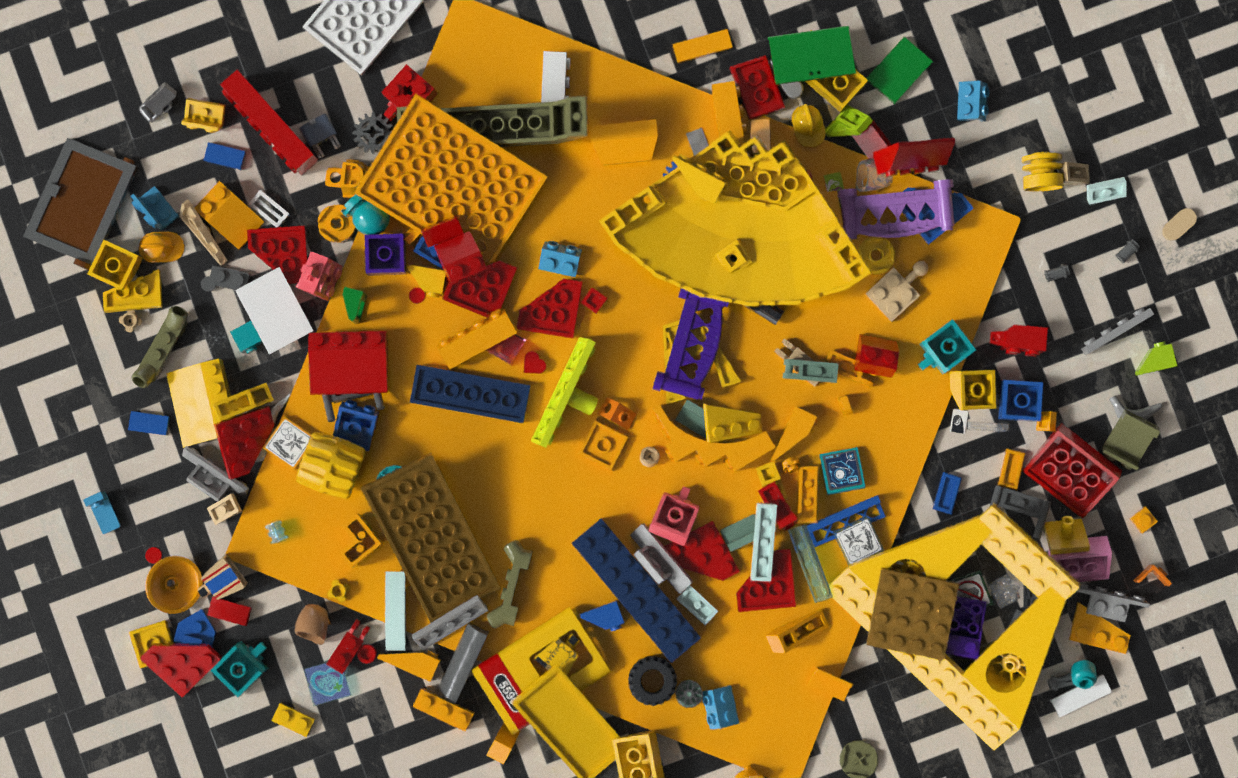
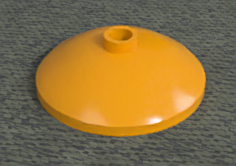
(184, 588)

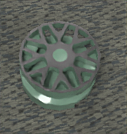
(688, 693)

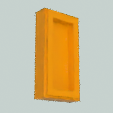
(1011, 469)

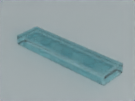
(810, 563)

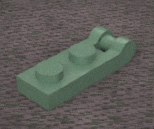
(811, 371)

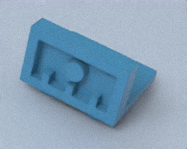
(156, 208)

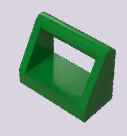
(354, 303)

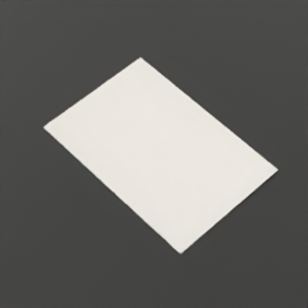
(274, 310)

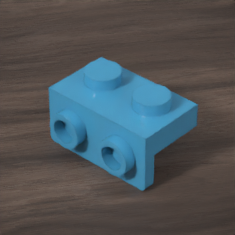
(972, 101)
(559, 258)
(720, 707)

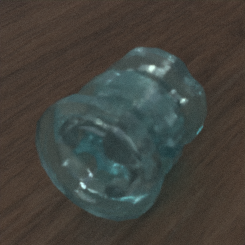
(276, 532)

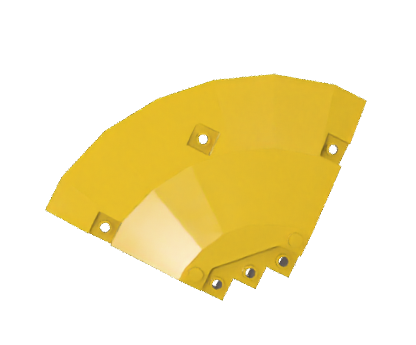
(764, 216)

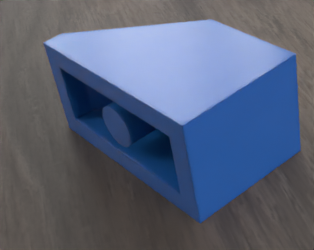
(605, 616)

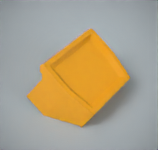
(624, 140)

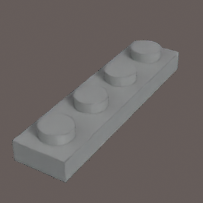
(1109, 334)
(450, 622)

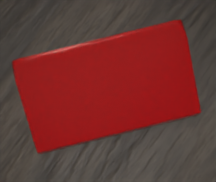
(442, 231)

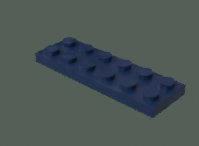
(470, 394)

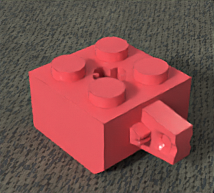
(319, 276)
(678, 507)

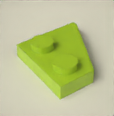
(848, 123)

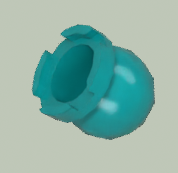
(366, 216)

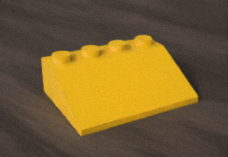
(192, 394)

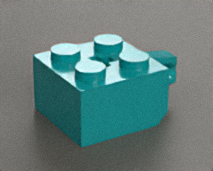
(934, 348)
(252, 669)

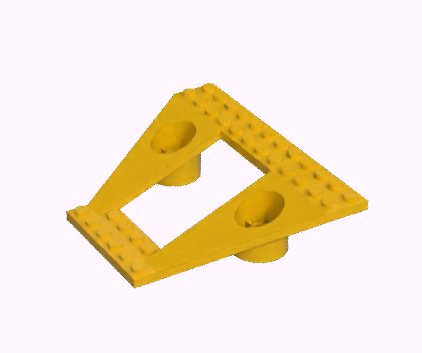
(983, 694)

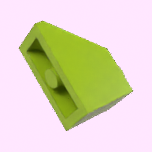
(1157, 359)

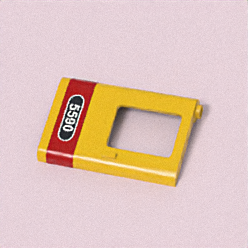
(511, 671)

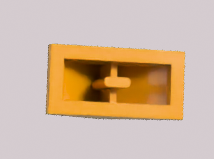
(502, 744)

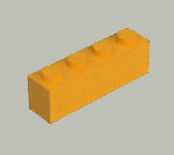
(728, 110)
(477, 338)

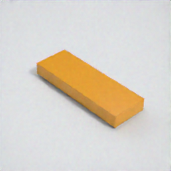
(702, 46)
(808, 494)

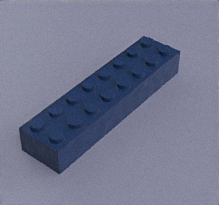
(636, 590)

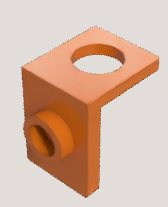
(618, 413)
(1158, 572)

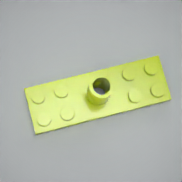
(567, 394)

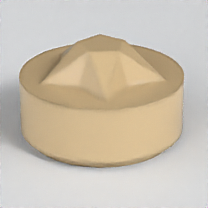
(649, 457)

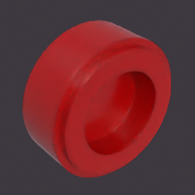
(367, 653)

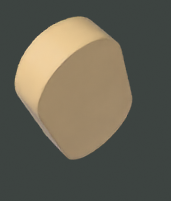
(1179, 224)

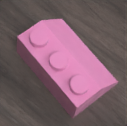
(1088, 565)

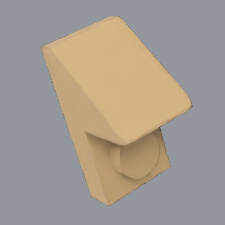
(224, 509)

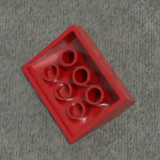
(348, 362)
(1072, 471)

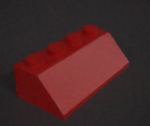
(913, 156)

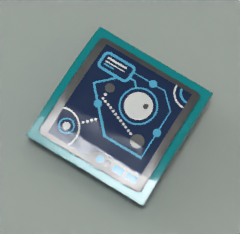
(842, 471)

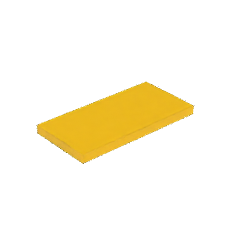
(568, 723)

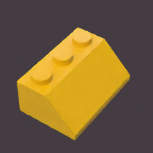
(638, 756)

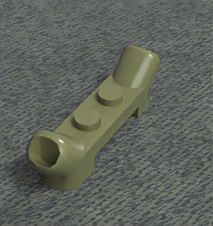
(161, 347)
(507, 612)

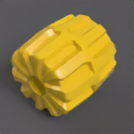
(330, 465)

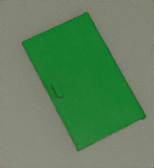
(817, 52)

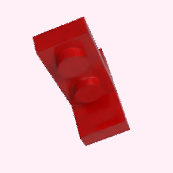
(784, 517)

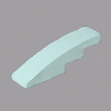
(395, 611)

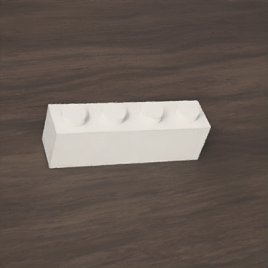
(554, 76)

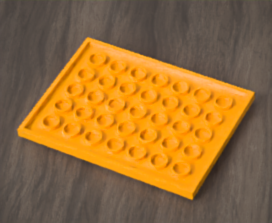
(447, 169)

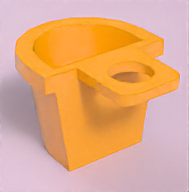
(351, 176)

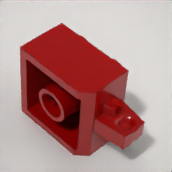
(403, 82)
(1021, 339)

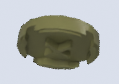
(858, 759)

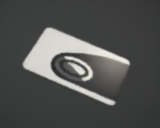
(959, 421)

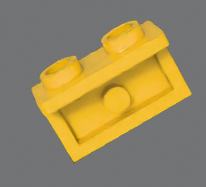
(203, 115)

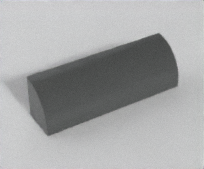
(462, 663)

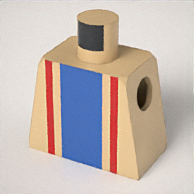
(222, 579)

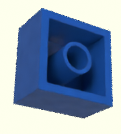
(1020, 400)

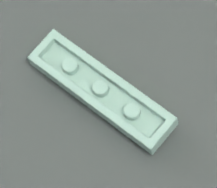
(763, 541)

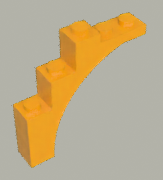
(737, 453)

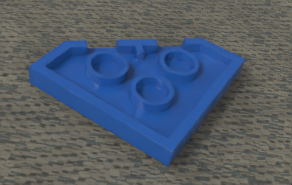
(960, 209)

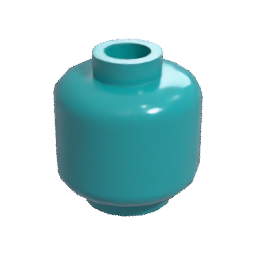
(1083, 674)

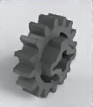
(364, 132)

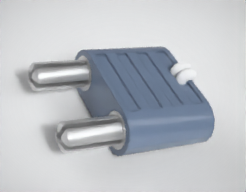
(319, 131)

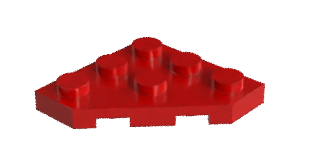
(280, 248)
(483, 290)
(553, 311)
(243, 439)
(704, 553)
(770, 594)
(181, 664)

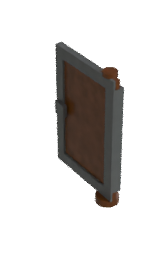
(80, 202)

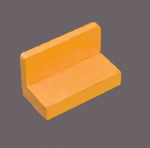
(830, 684)

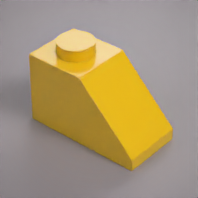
(430, 280)

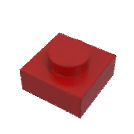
(594, 300)

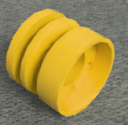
(1042, 172)

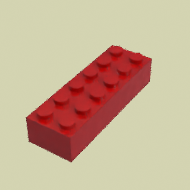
(264, 118)

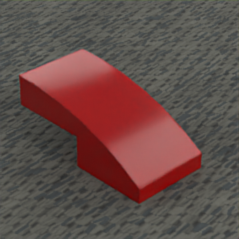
(229, 611)

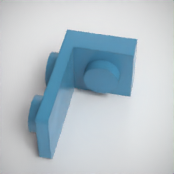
(103, 512)

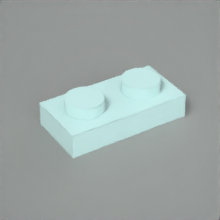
(1106, 190)
(697, 605)

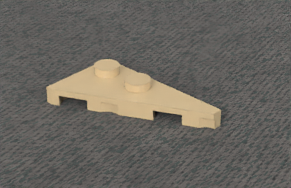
(201, 231)

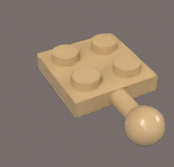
(894, 292)

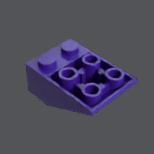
(966, 628)

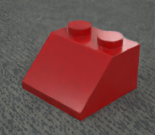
(460, 257)
(876, 356)

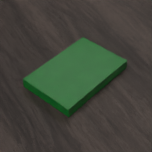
(899, 70)

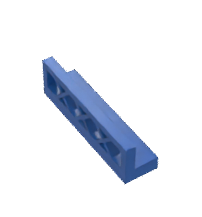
(829, 520)

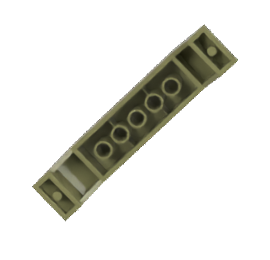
(525, 123)

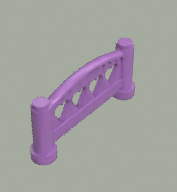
(938, 199)

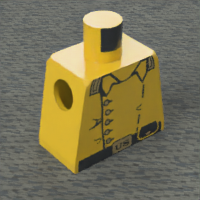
(559, 653)

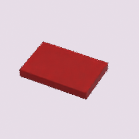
(757, 87)

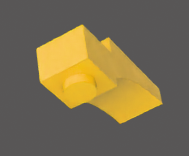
(242, 402)

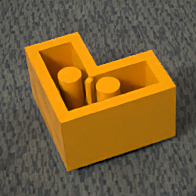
(364, 541)

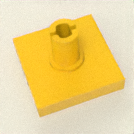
(1066, 536)

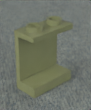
(1129, 439)

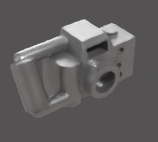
(158, 102)

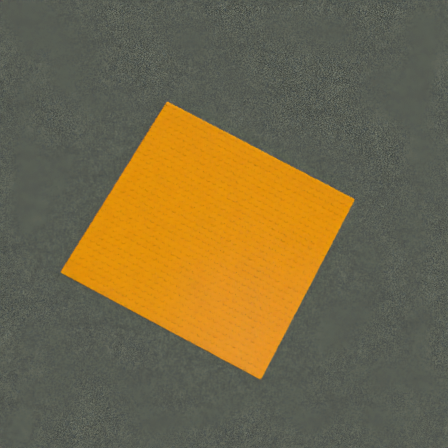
(553, 493)

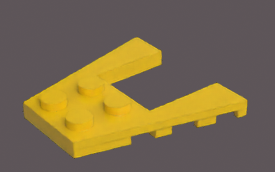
(724, 369)

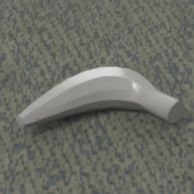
(1144, 412)

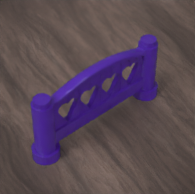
(674, 379)

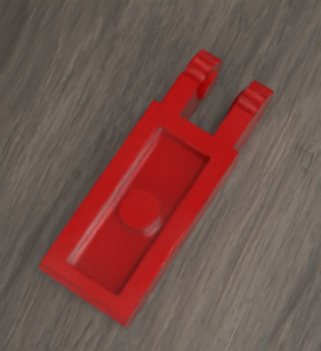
(347, 649)

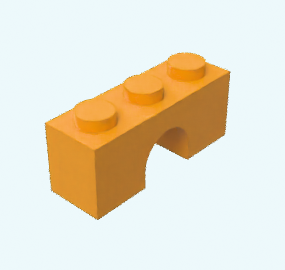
(443, 710)

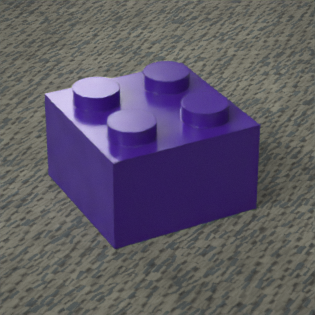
(385, 254)

